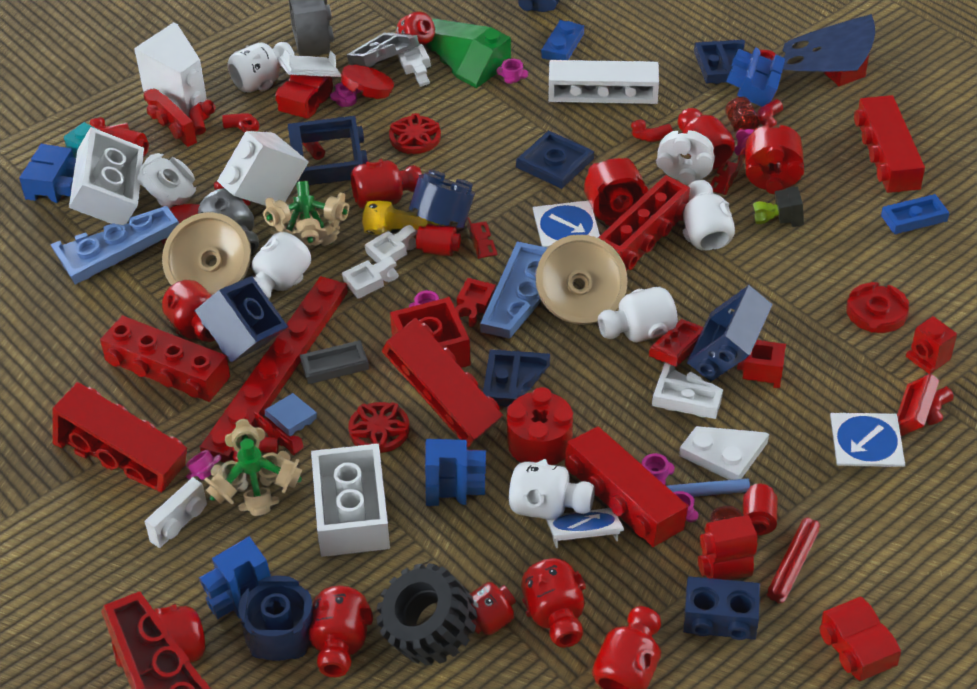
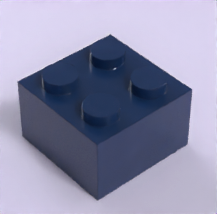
(241, 318)

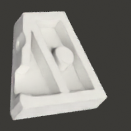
(686, 393)
(724, 450)

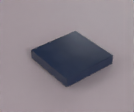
(555, 159)

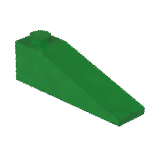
(470, 50)

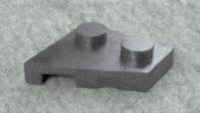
(382, 47)

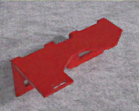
(727, 176)
(480, 239)
(292, 443)

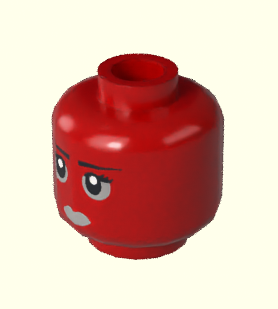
(417, 24)
(492, 608)

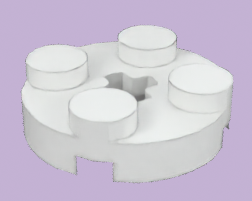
(684, 169)
(154, 178)

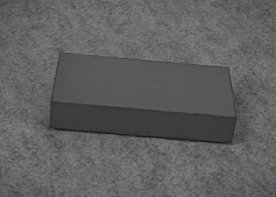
(334, 362)

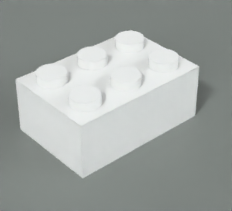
(106, 177)
(350, 500)

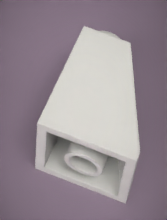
(171, 67)
(262, 168)

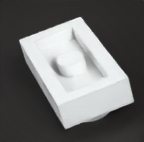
(176, 512)

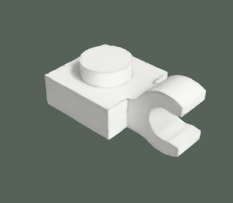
(416, 62)
(392, 245)
(368, 277)

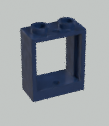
(328, 130)
(729, 334)

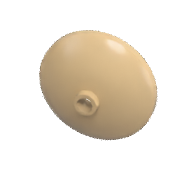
(200, 240)
(581, 260)

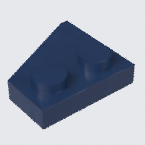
(716, 58)
(512, 374)

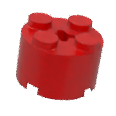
(774, 158)
(613, 188)
(539, 427)

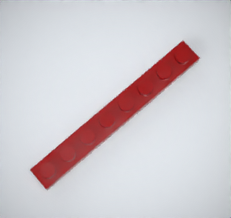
(277, 363)

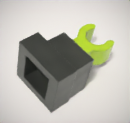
(787, 207)

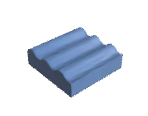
(291, 414)

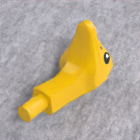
(383, 217)

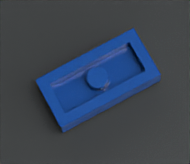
(562, 41)
(915, 214)

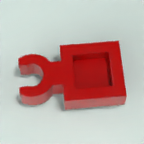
(474, 298)

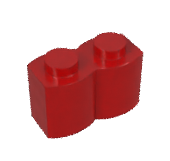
(303, 94)
(728, 549)
(860, 639)

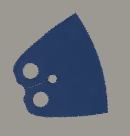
(842, 45)

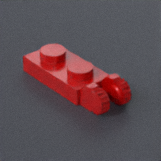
(168, 114)

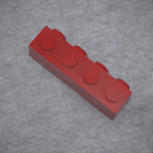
(889, 144)
(647, 220)
(165, 358)
(442, 381)
(626, 486)

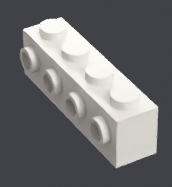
(603, 81)

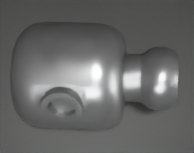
(225, 203)

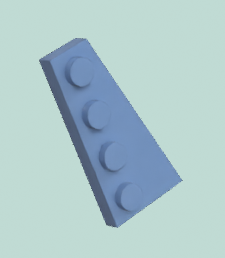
(117, 242)
(515, 293)

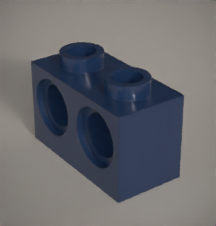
(722, 603)

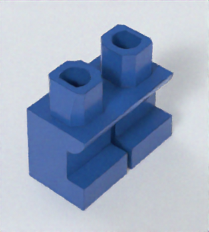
(756, 76)
(49, 173)
(453, 470)
(234, 573)

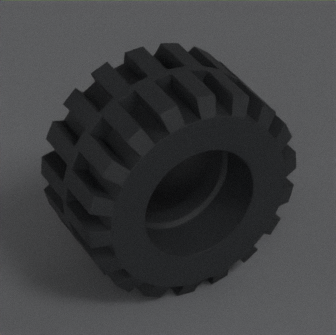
(408, 599)

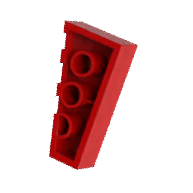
(116, 438)
(147, 648)

